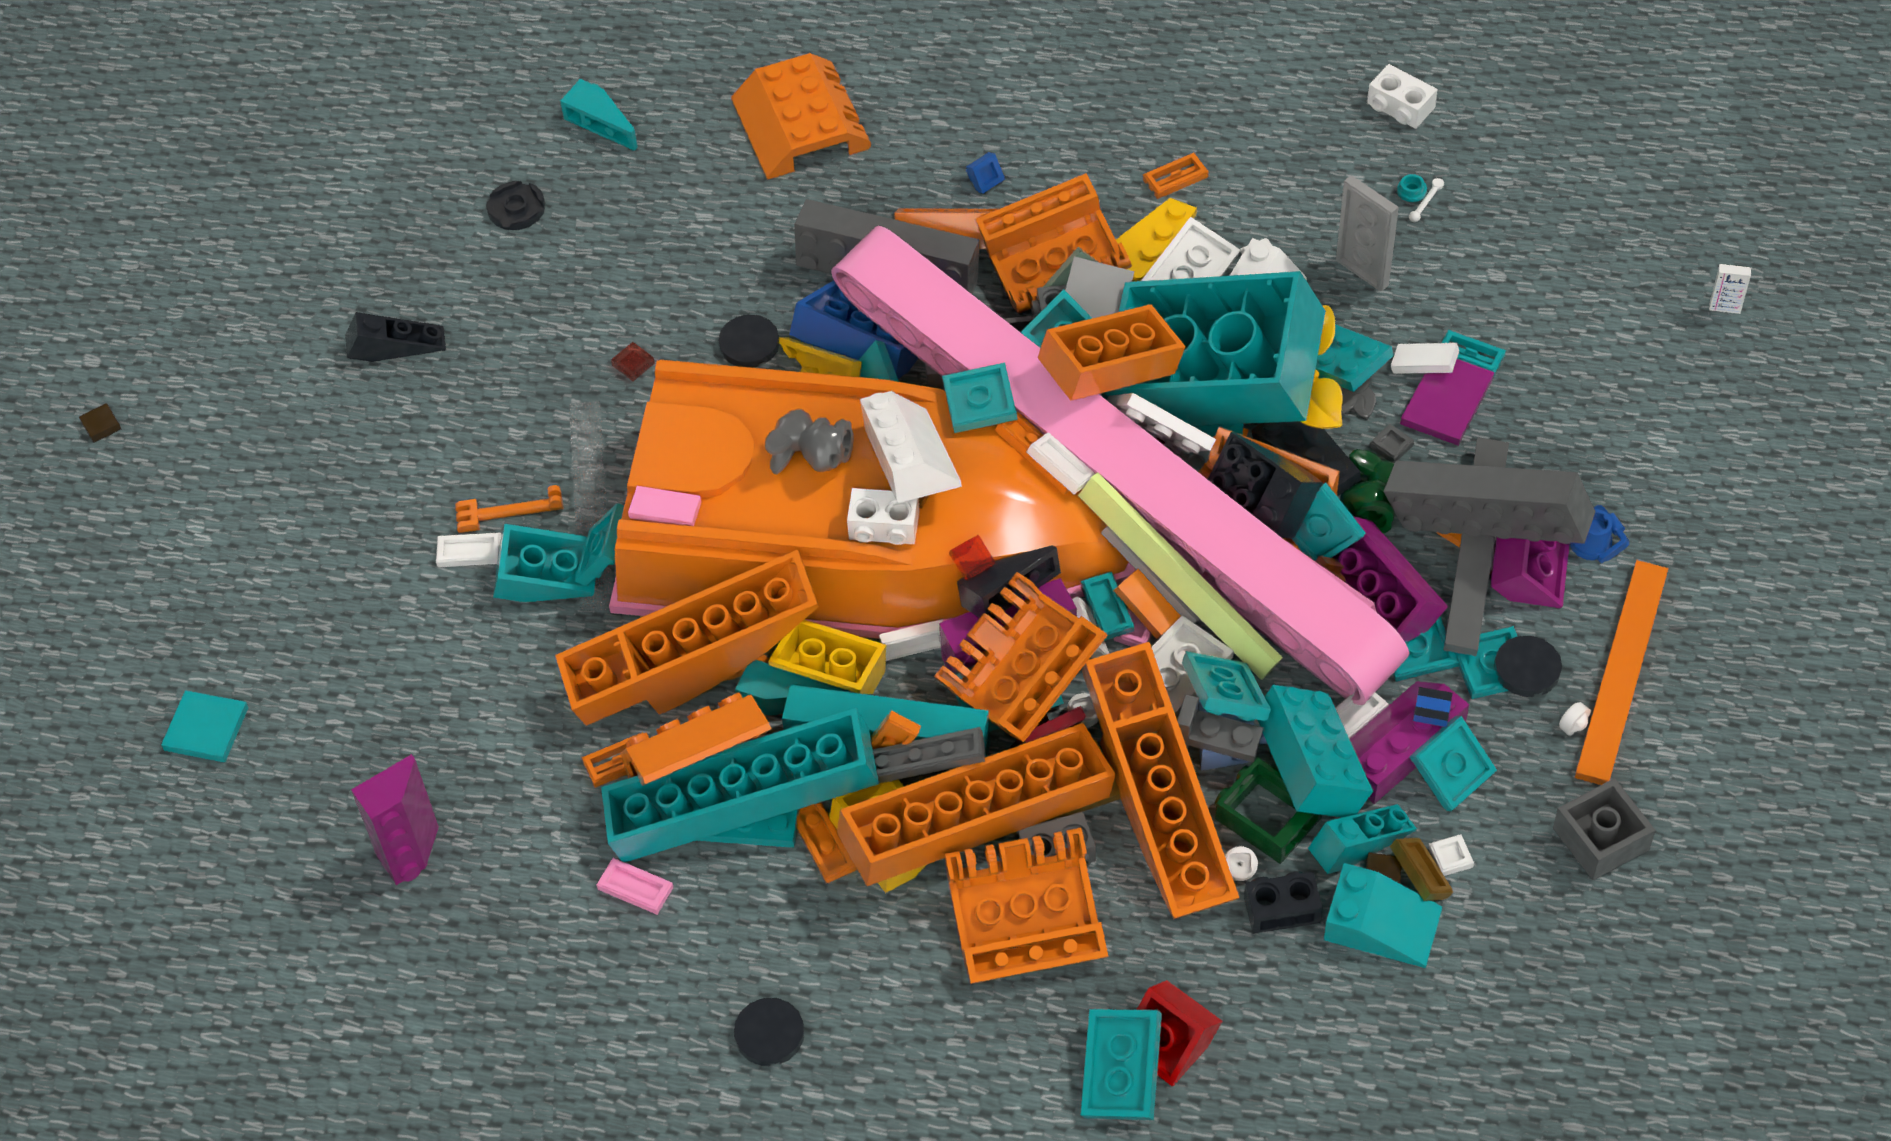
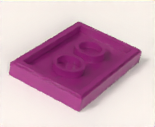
(1447, 401)

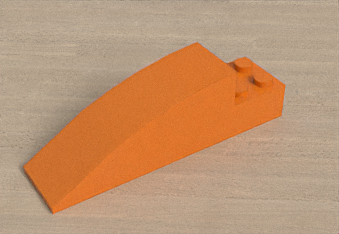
(689, 643)
(1158, 781)

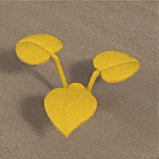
(1326, 394)

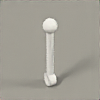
(1437, 184)

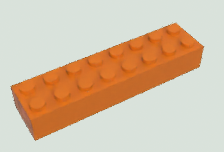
(974, 804)

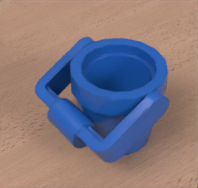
(1599, 538)

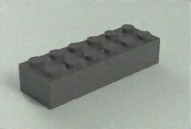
(830, 232)
(1490, 501)

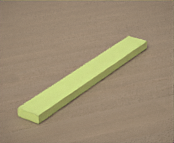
(1179, 576)

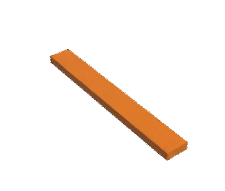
(1621, 673)

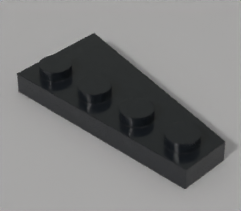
(1311, 444)

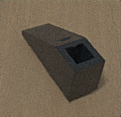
(386, 338)

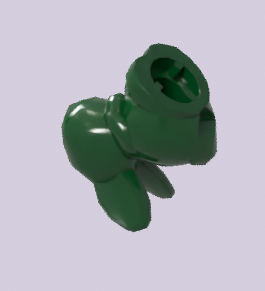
(1367, 497)

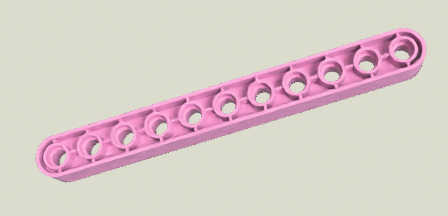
(1228, 546)

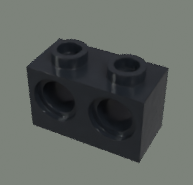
(1285, 910)

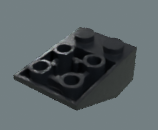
(1265, 484)

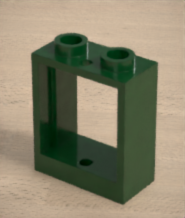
(1269, 778)

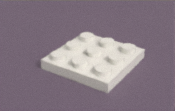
(1160, 424)

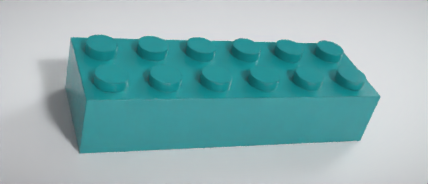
(811, 704)

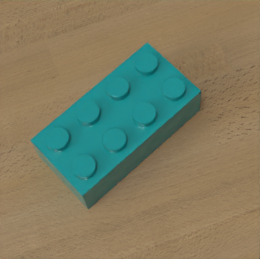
(1314, 753)

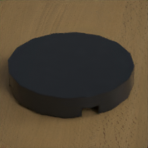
(517, 213)
(749, 340)
(1528, 666)
(769, 1031)

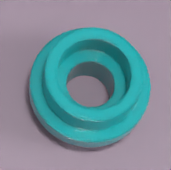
(1412, 188)

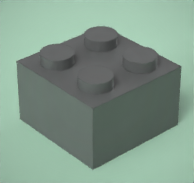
(1603, 829)

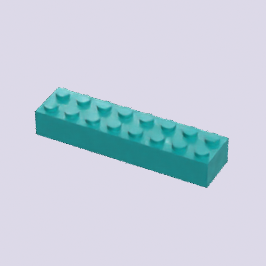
(741, 786)

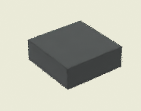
(1391, 443)

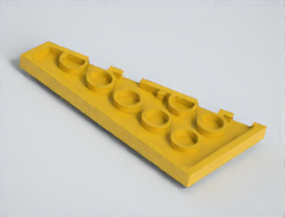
(1153, 234)

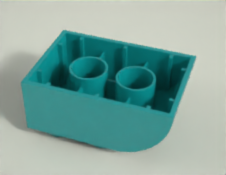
(1246, 347)

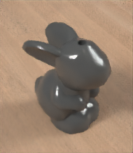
(819, 442)

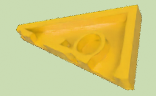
(819, 360)

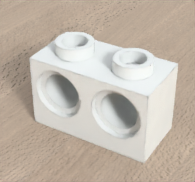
(1402, 96)
(883, 517)

